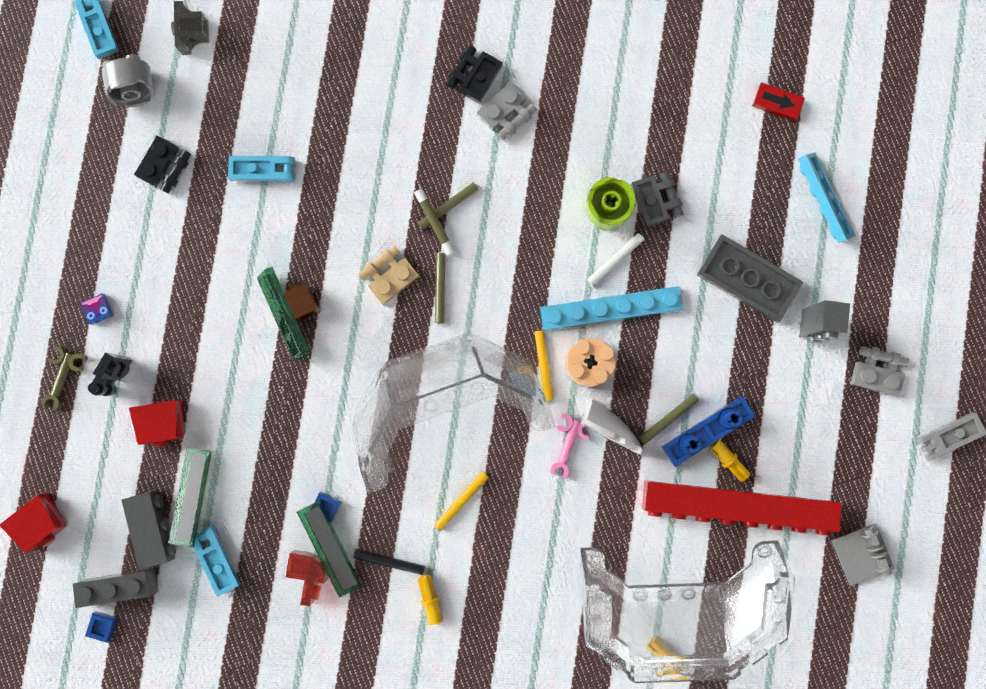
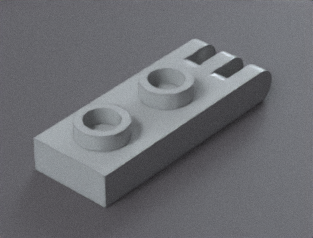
(952, 436)

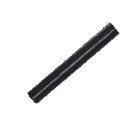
(389, 562)

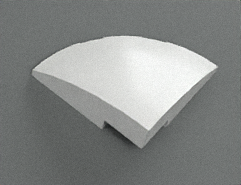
(610, 426)

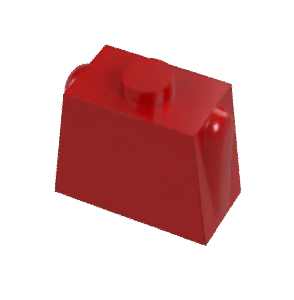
(158, 422)
(34, 523)

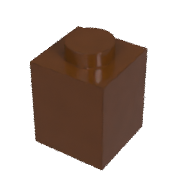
(302, 301)

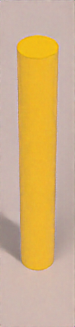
(544, 365)
(461, 501)

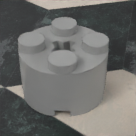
(128, 81)

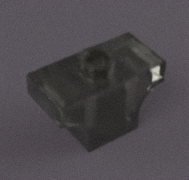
(188, 28)

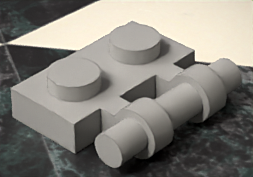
(502, 106)
(878, 379)

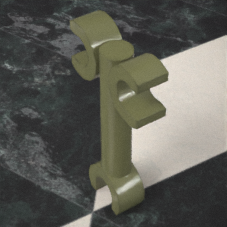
(67, 361)

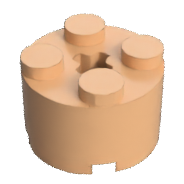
(601, 355)

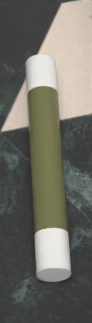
(434, 221)

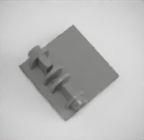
(863, 554)

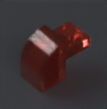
(309, 568)

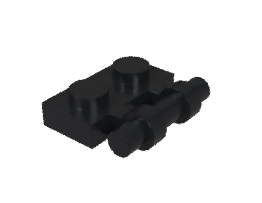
(480, 77)
(157, 161)
(109, 369)

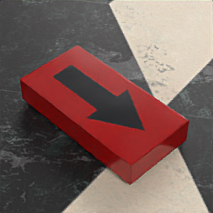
(778, 101)

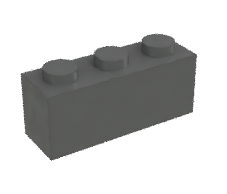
(824, 321)
(148, 529)
(115, 588)

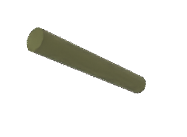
(450, 204)
(440, 288)
(668, 419)

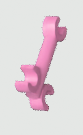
(574, 428)

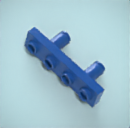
(708, 431)

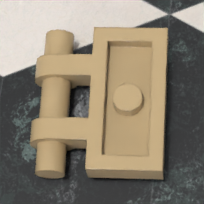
(393, 280)

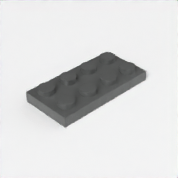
(749, 278)

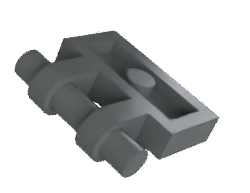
(651, 202)

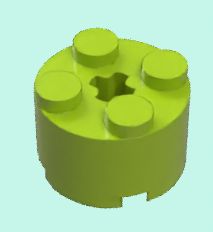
(614, 191)

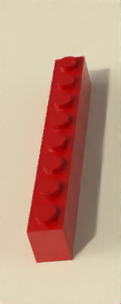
(741, 506)

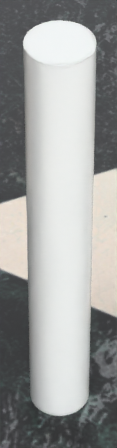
(615, 259)

